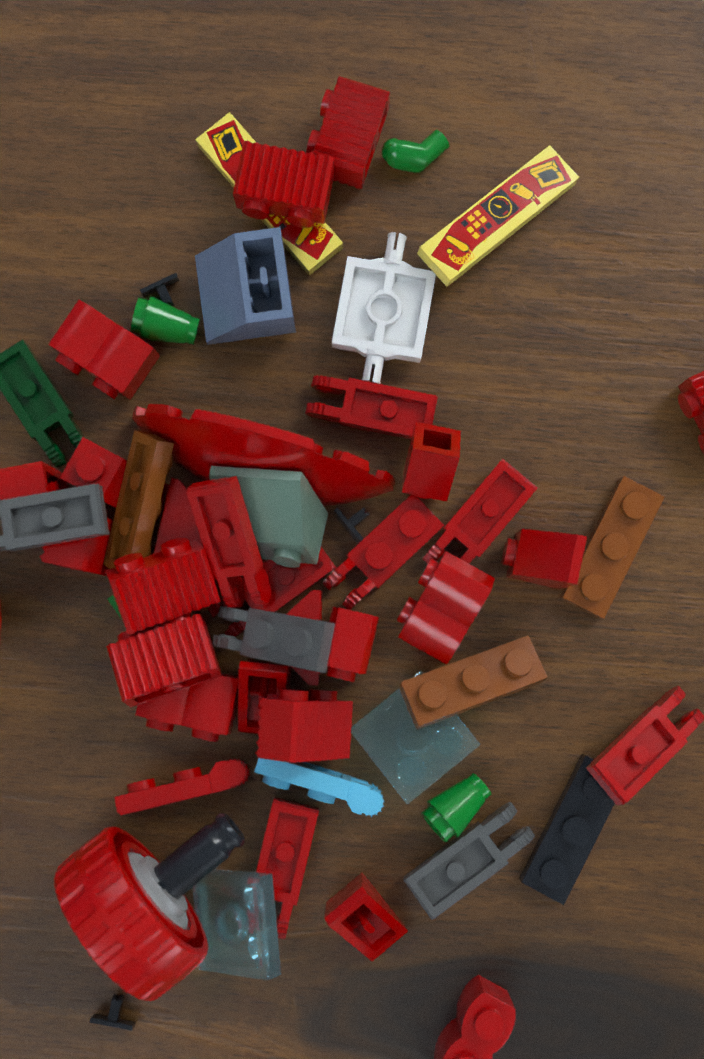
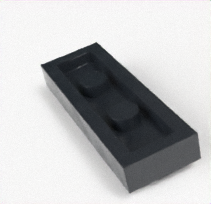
(568, 835)

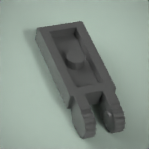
(53, 518)
(279, 638)
(465, 862)

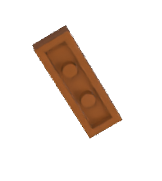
(139, 496)
(613, 546)
(472, 682)

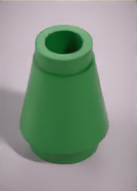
(163, 323)
(455, 807)

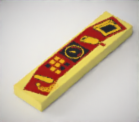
(497, 216)
(308, 246)

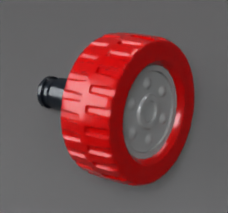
(135, 908)

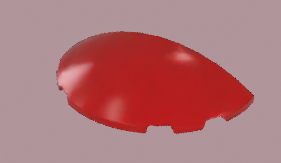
(235, 442)

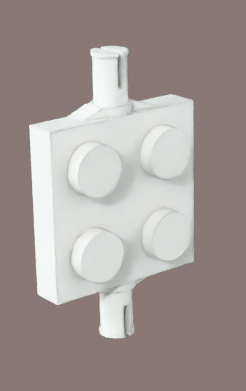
(383, 309)

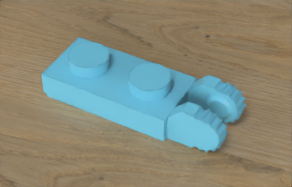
(322, 784)

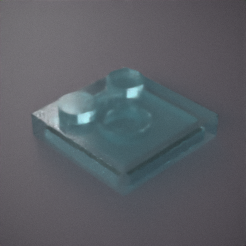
(409, 756)
(239, 923)

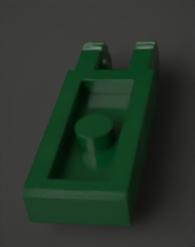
(36, 400)

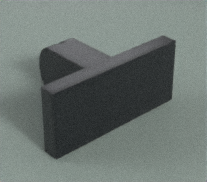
(160, 286)
(352, 522)
(113, 1018)

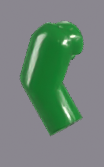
(414, 156)

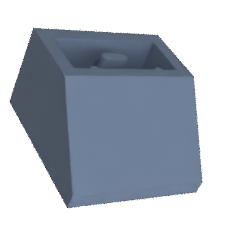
(245, 287)

